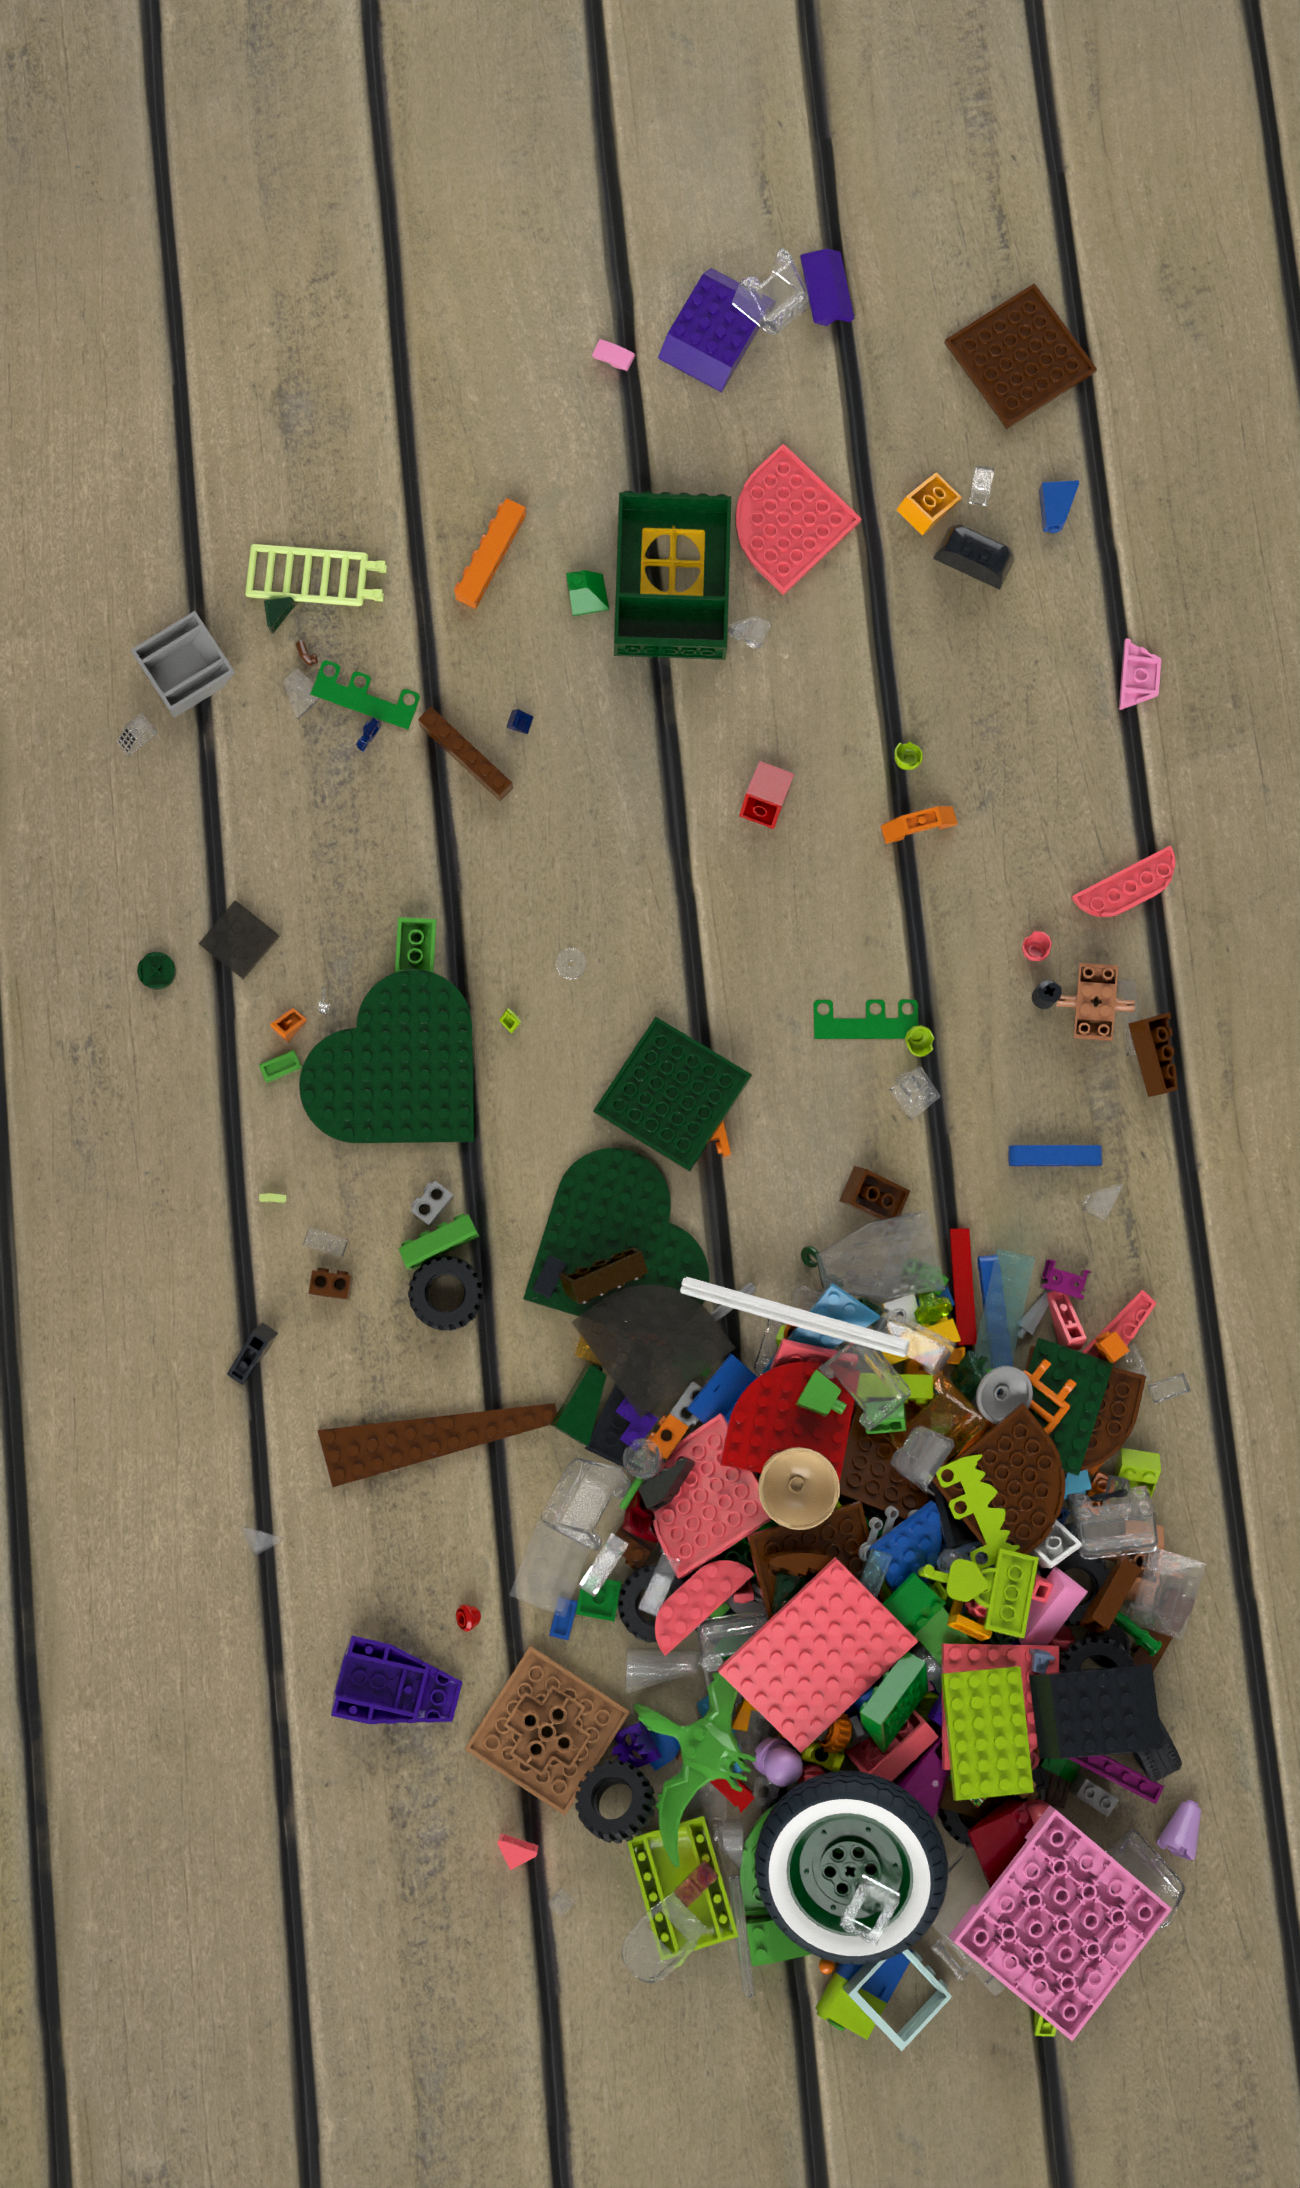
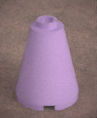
(1182, 1831)

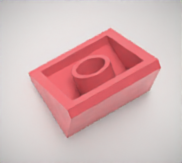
(516, 1850)

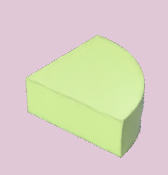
(269, 1197)

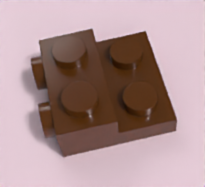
(637, 1549)

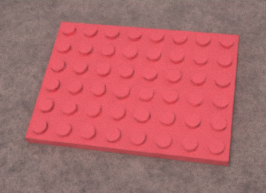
(817, 1655)

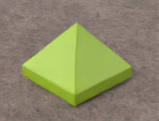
(510, 1020)

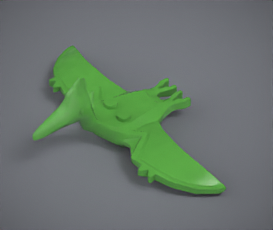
(706, 1752)

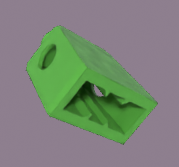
(820, 1396)

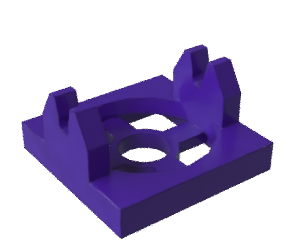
(644, 1739)

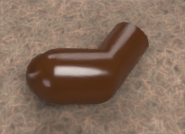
(303, 653)

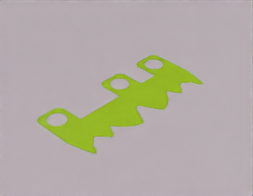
(977, 1498)

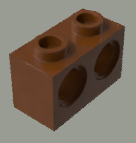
(330, 1289)

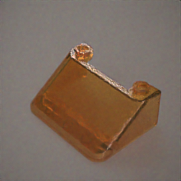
(947, 1414)

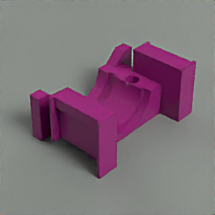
(1064, 1280)

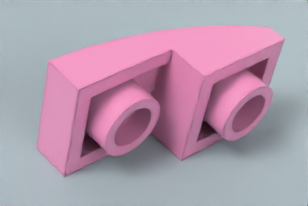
(613, 354)

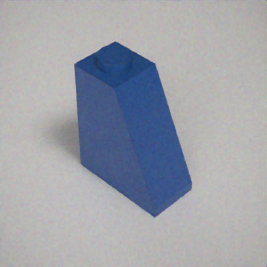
(1056, 503)

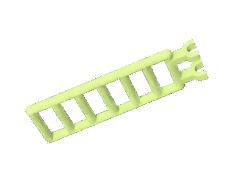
(362, 593)

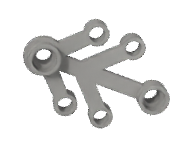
(864, 1550)

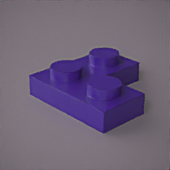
(639, 1426)

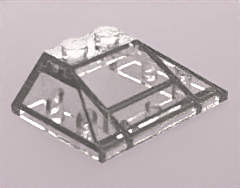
(1166, 1593)

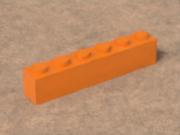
(490, 553)

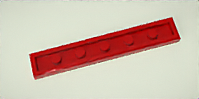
(963, 1285)

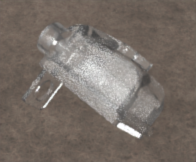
(922, 1456)

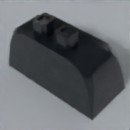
(975, 555)

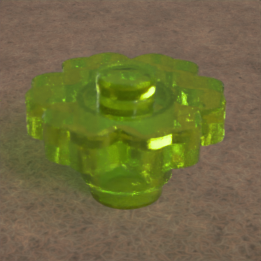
(932, 1308)

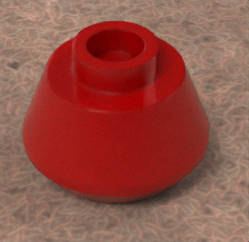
(467, 1617)

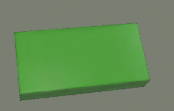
(280, 1066)

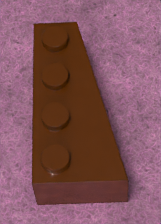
(1155, 1053)

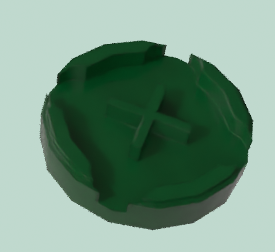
(156, 970)

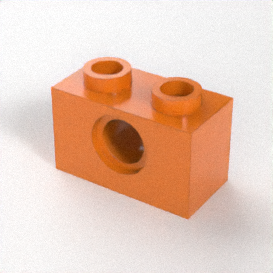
(1110, 1346)
(677, 1429)

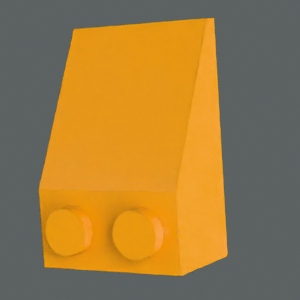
(928, 503)

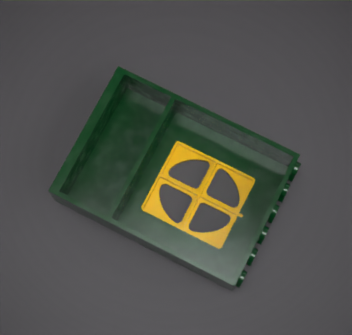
(672, 622)

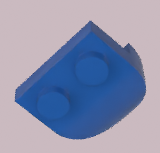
(667, 1746)

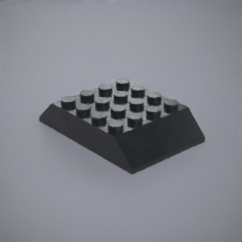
(1095, 1712)

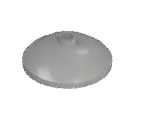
(1014, 1388)

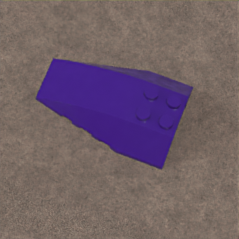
(391, 1686)

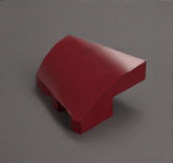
(639, 1519)

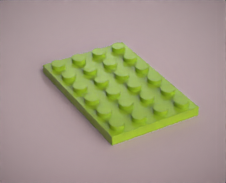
(987, 1733)

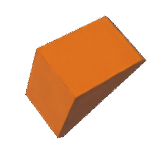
(288, 1024)

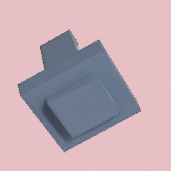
(1040, 1660)

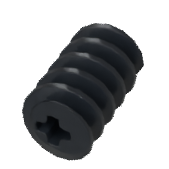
(1046, 994)

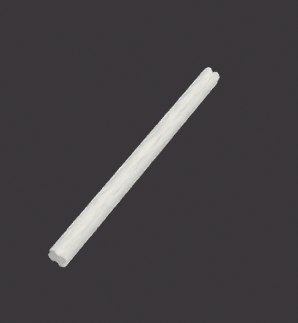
(795, 1316)

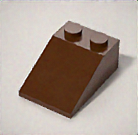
(874, 1194)

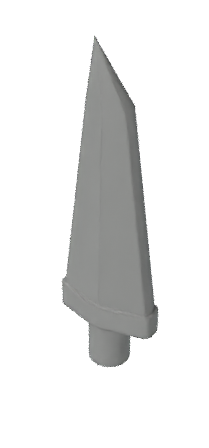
(1033, 1317)

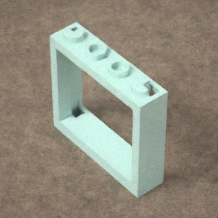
(920, 2019)

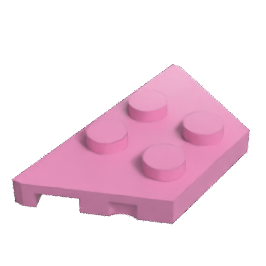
(1139, 675)

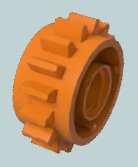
(837, 1735)

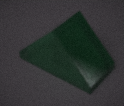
(277, 611)

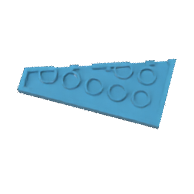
(837, 1305)

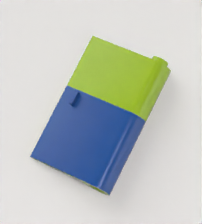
(875, 1991)

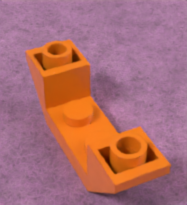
(918, 821)

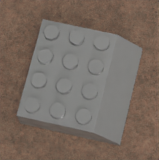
(184, 664)

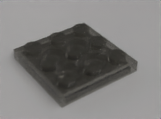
(239, 940)

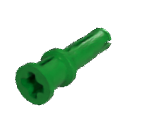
(1140, 1635)

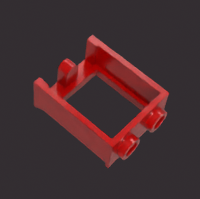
(737, 1798)

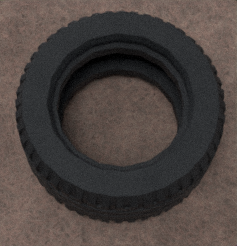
(1161, 1761)

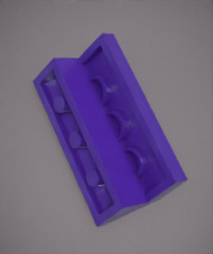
(827, 286)

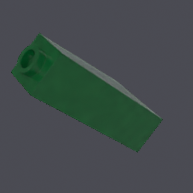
(580, 1407)

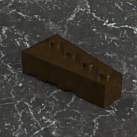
(603, 1275)

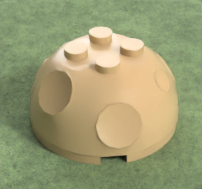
(798, 1488)

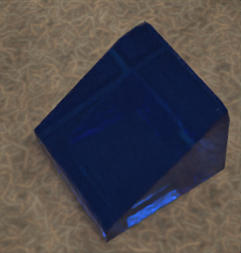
(519, 721)

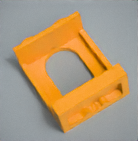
(966, 1625)

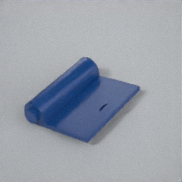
(722, 1391)

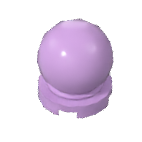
(778, 1761)

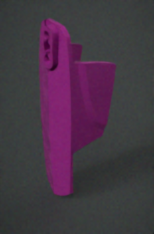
(925, 1777)

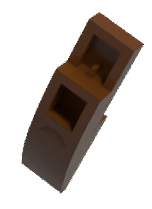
(798, 1561)

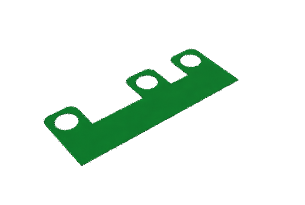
(357, 699)
(864, 1028)

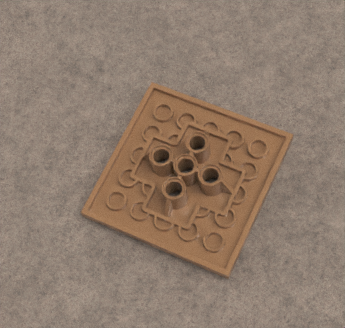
(537, 1690)

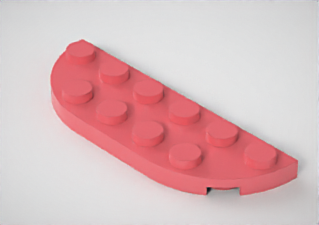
(1128, 886)
(697, 1601)

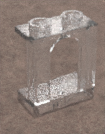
(879, 1892)

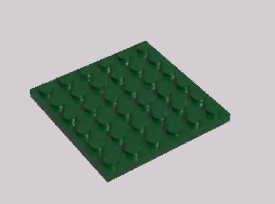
(672, 1093)

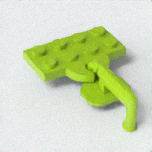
(1001, 1590)

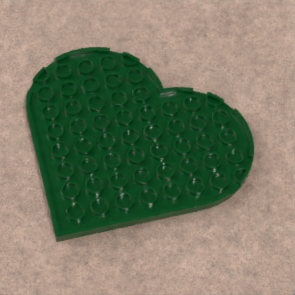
(401, 1068)
(609, 1206)

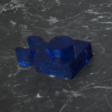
(369, 731)

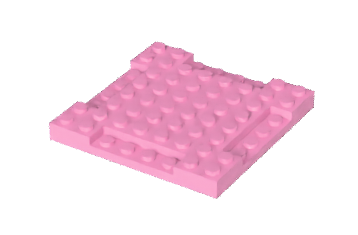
(1061, 1923)

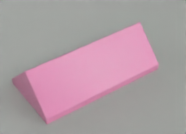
(1048, 1617)

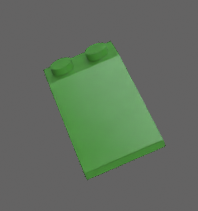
(769, 1943)

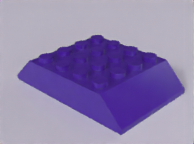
(709, 332)

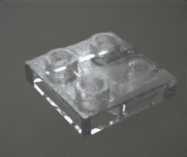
(914, 1092)

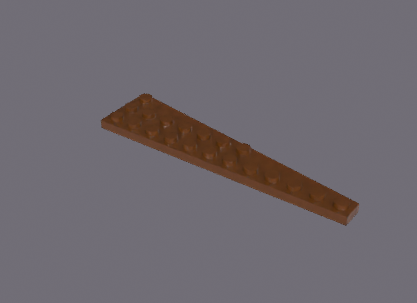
(383, 1447)

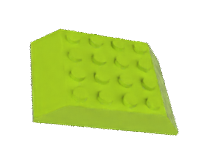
(660, 1878)

